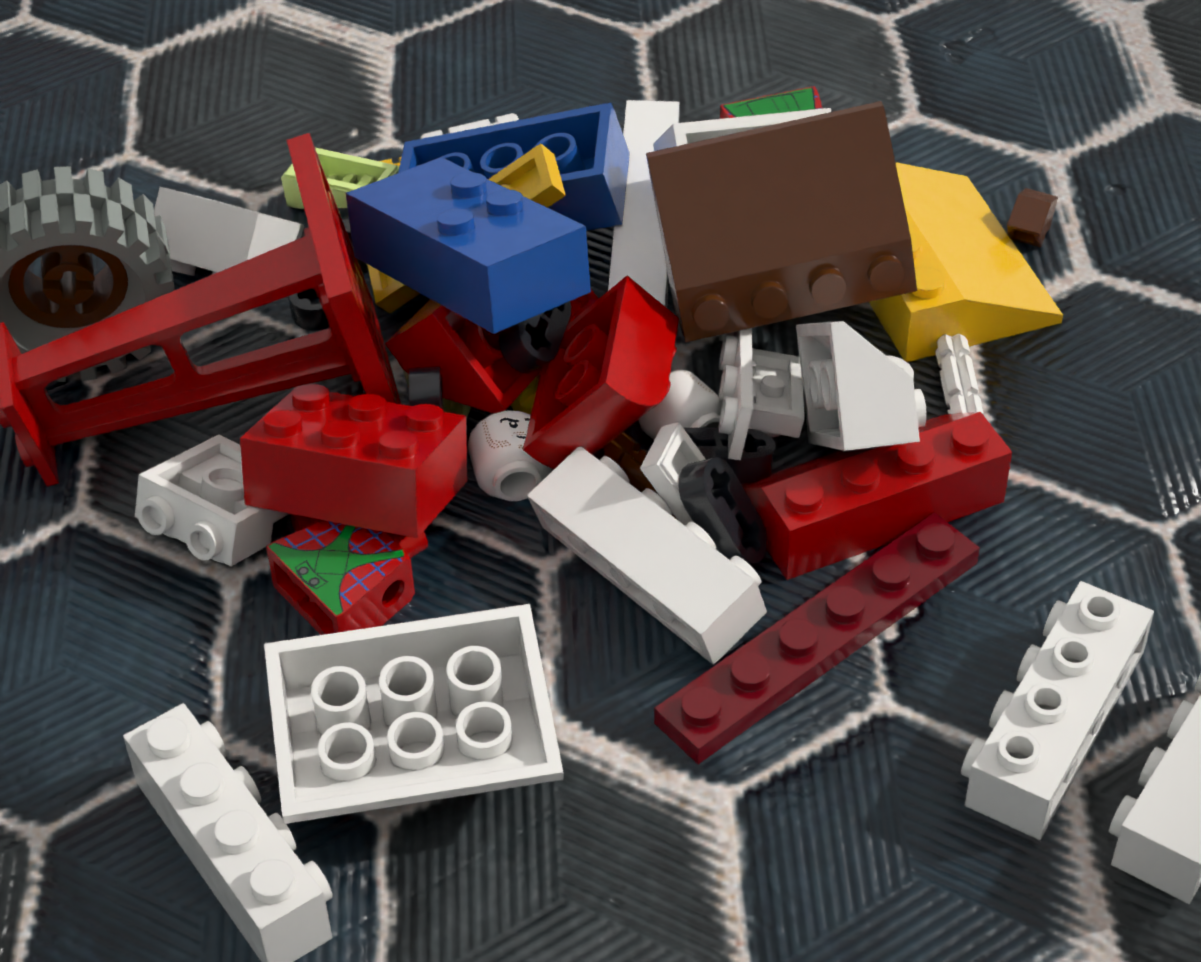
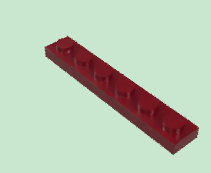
(814, 638)

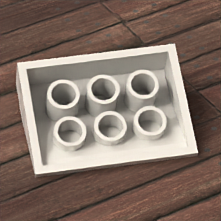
(410, 713)

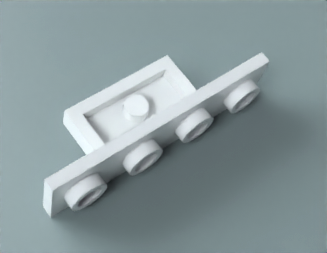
(757, 391)

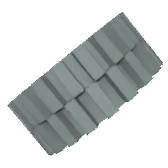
(65, 225)

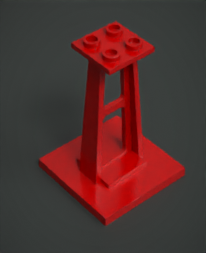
(316, 261)

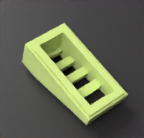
(342, 173)

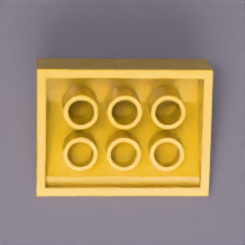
(964, 271)

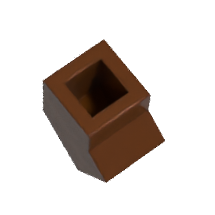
(1031, 217)

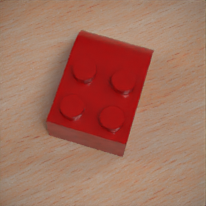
(604, 375)

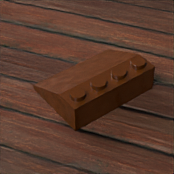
(782, 221)

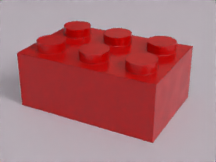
(355, 460)

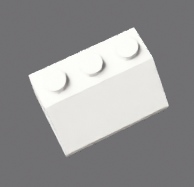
(855, 391)

